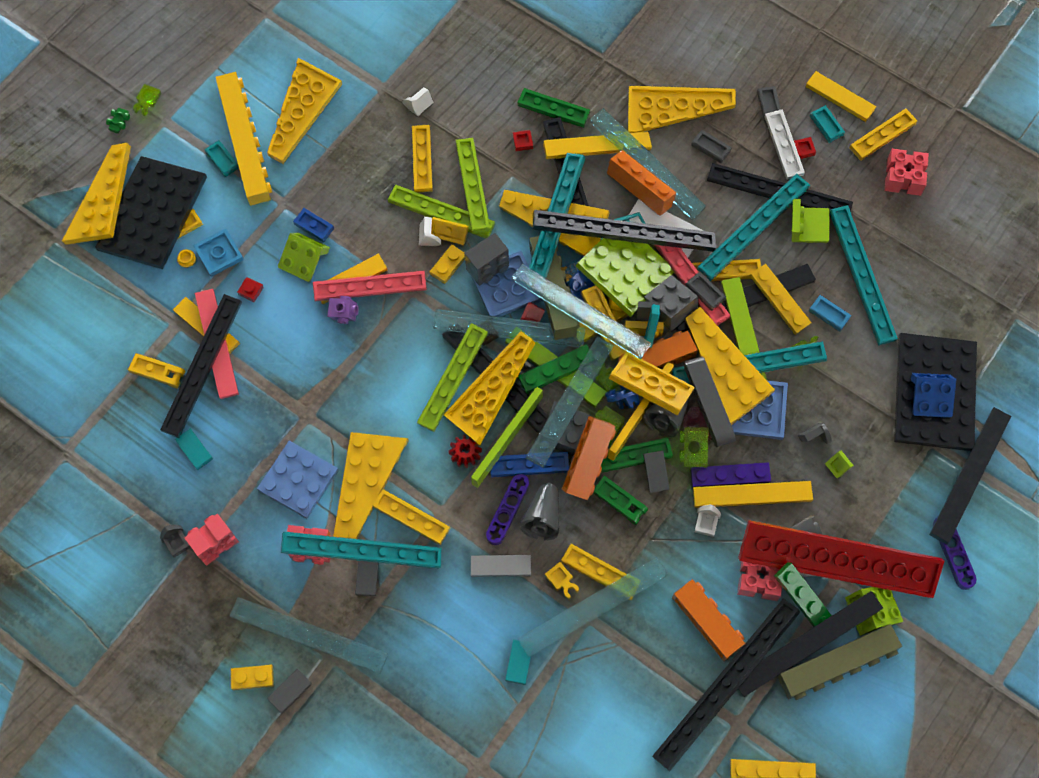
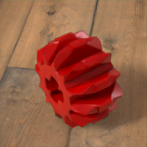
(463, 457)

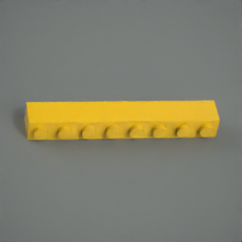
(243, 139)

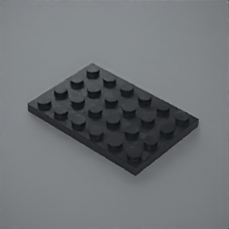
(153, 212)
(936, 356)

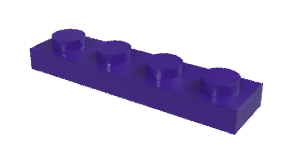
(730, 475)

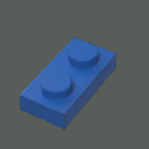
(313, 225)

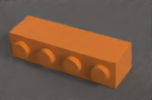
(641, 182)
(672, 350)
(588, 458)
(708, 620)

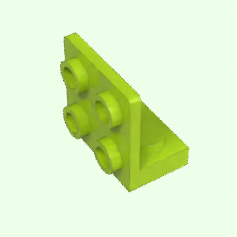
(809, 224)
(301, 255)
(888, 615)

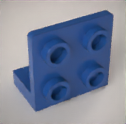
(933, 394)

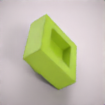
(839, 464)

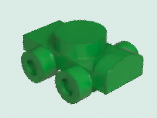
(118, 121)

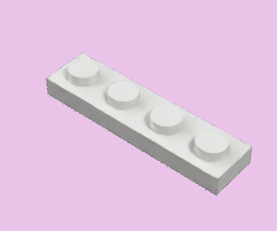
(784, 144)

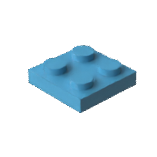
(218, 252)

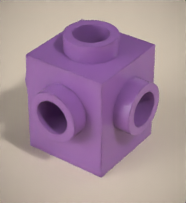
(342, 309)

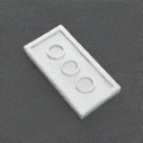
(665, 219)

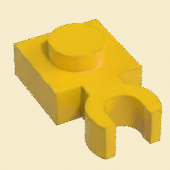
(560, 578)

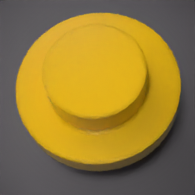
(186, 258)

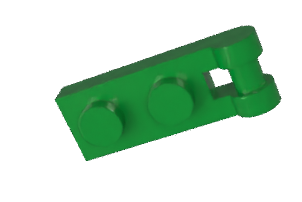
(619, 500)

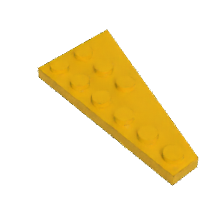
(304, 102)
(664, 106)
(101, 204)
(523, 206)
(734, 376)
(484, 397)
(365, 475)

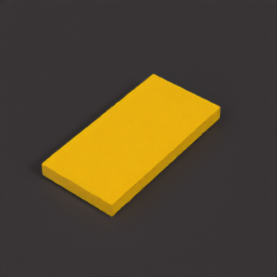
(651, 383)

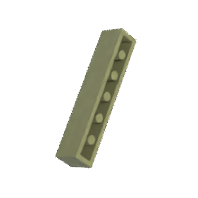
(561, 323)
(840, 661)

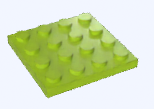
(625, 271)

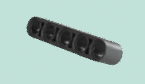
(709, 401)

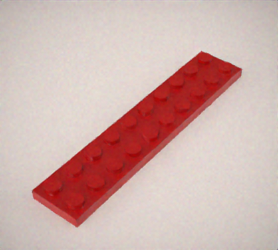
(841, 559)

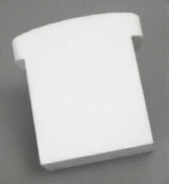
(419, 101)
(425, 235)
(707, 520)

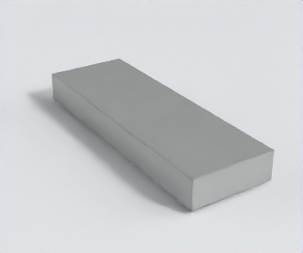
(500, 565)

